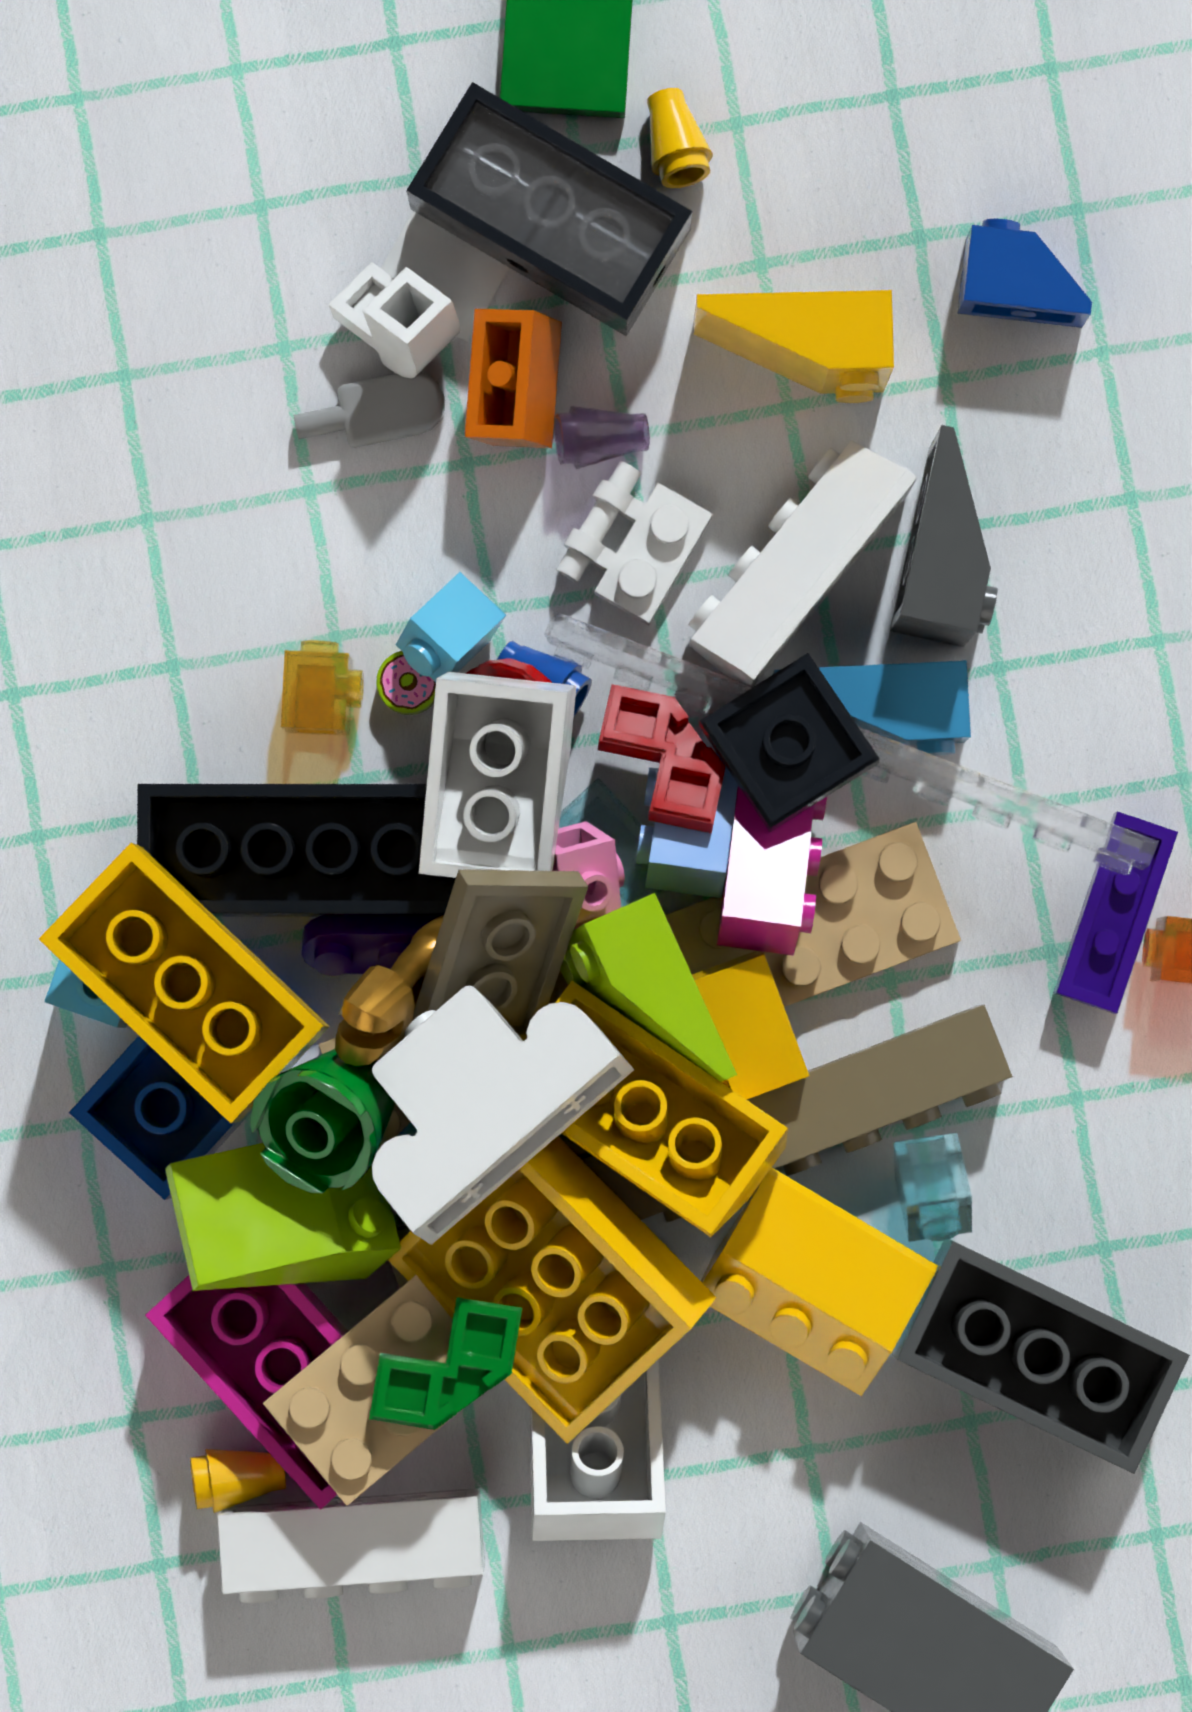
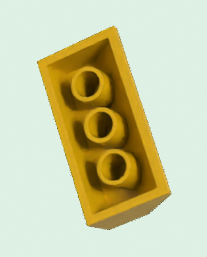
(675, 1126)

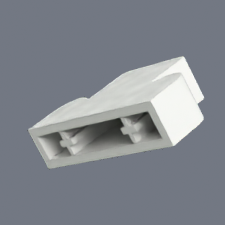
(483, 1102)

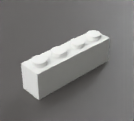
(367, 1542)

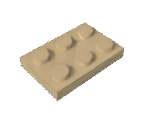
(331, 1398)

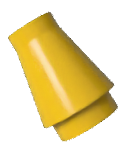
(677, 143)
(233, 1477)

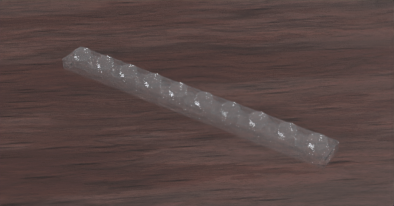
(933, 776)

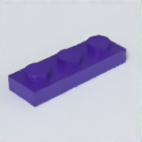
(1113, 924)

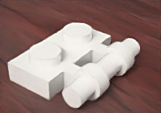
(651, 553)

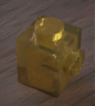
(319, 689)

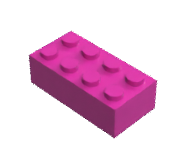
(247, 1349)

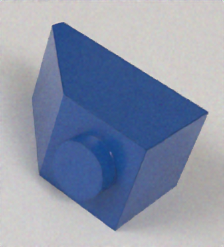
(1017, 278)

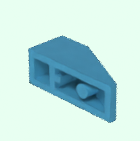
(907, 701)

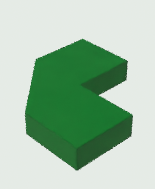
(433, 1392)

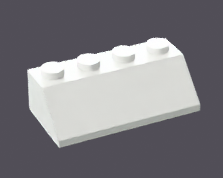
(801, 562)

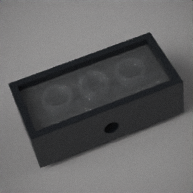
(549, 209)

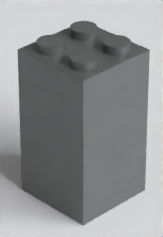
(920, 1636)

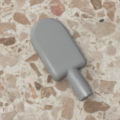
(378, 410)

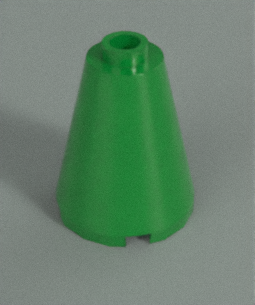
(322, 1122)

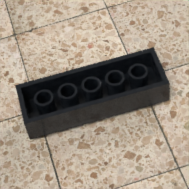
(293, 847)

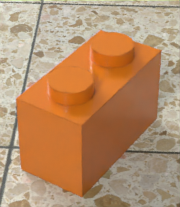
(513, 378)

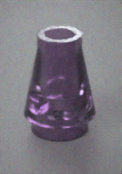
(598, 435)

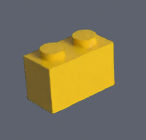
(751, 1024)

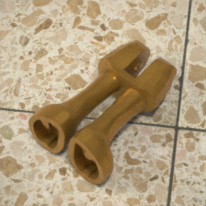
(384, 1002)

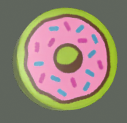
(403, 687)

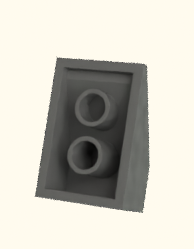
(946, 559)

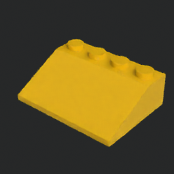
(585, 1270)

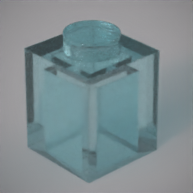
(933, 1187)

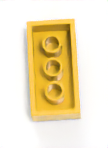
(183, 982)

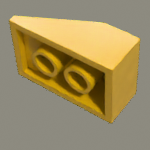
(814, 338)

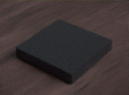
(789, 742)

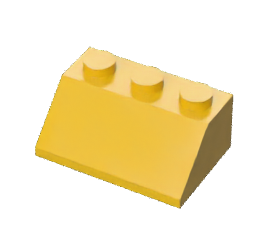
(816, 1281)

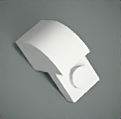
(397, 317)

